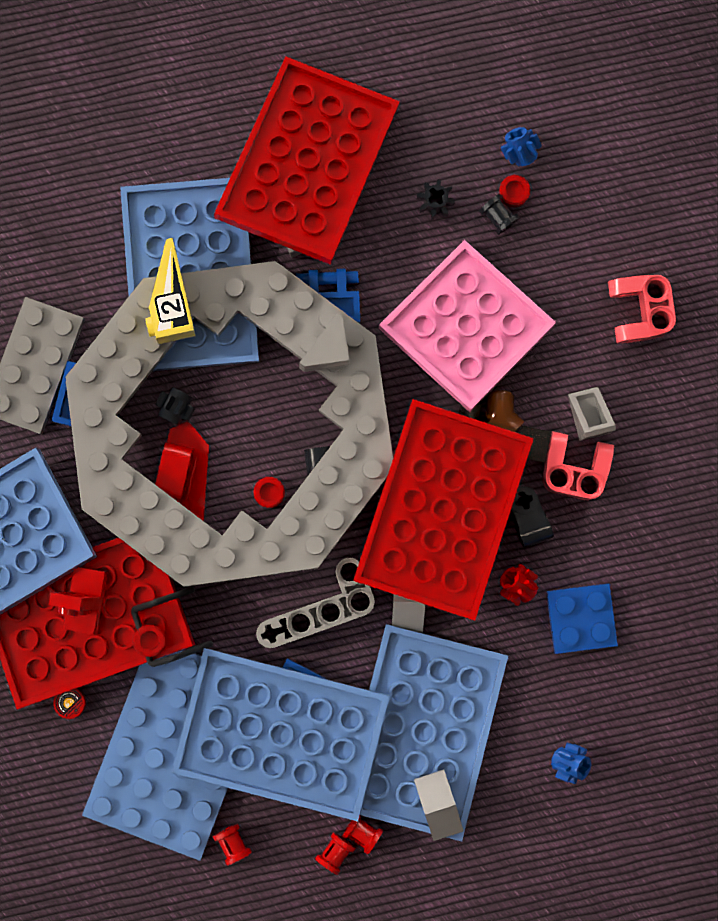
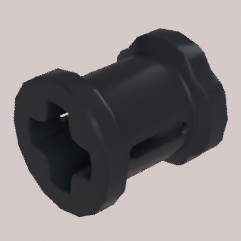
(499, 214)

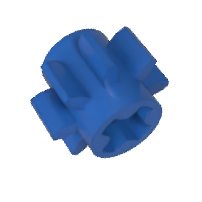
(521, 146)
(571, 763)

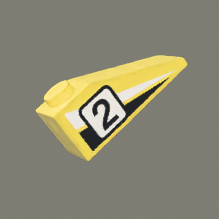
(169, 305)

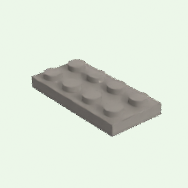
(36, 363)

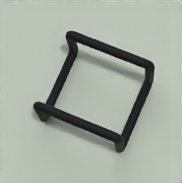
(189, 651)

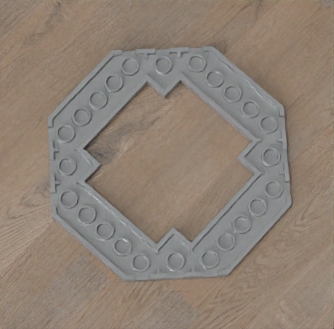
(160, 525)

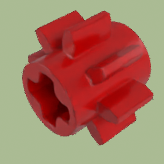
(518, 584)

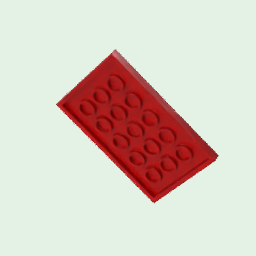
(307, 160)
(443, 509)
(48, 661)

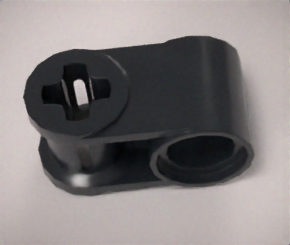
(532, 521)

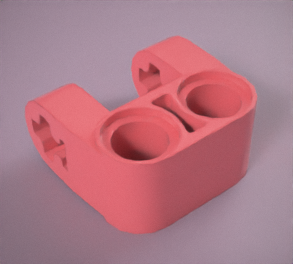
(648, 306)
(572, 488)

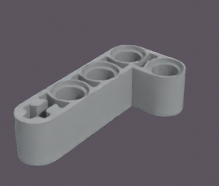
(314, 611)

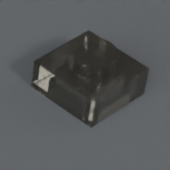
(540, 443)

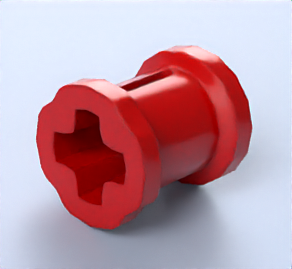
(362, 834)
(232, 844)
(335, 853)

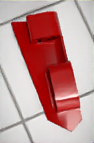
(185, 468)

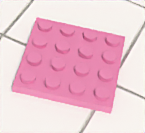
(467, 325)

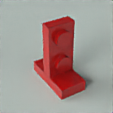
(83, 602)

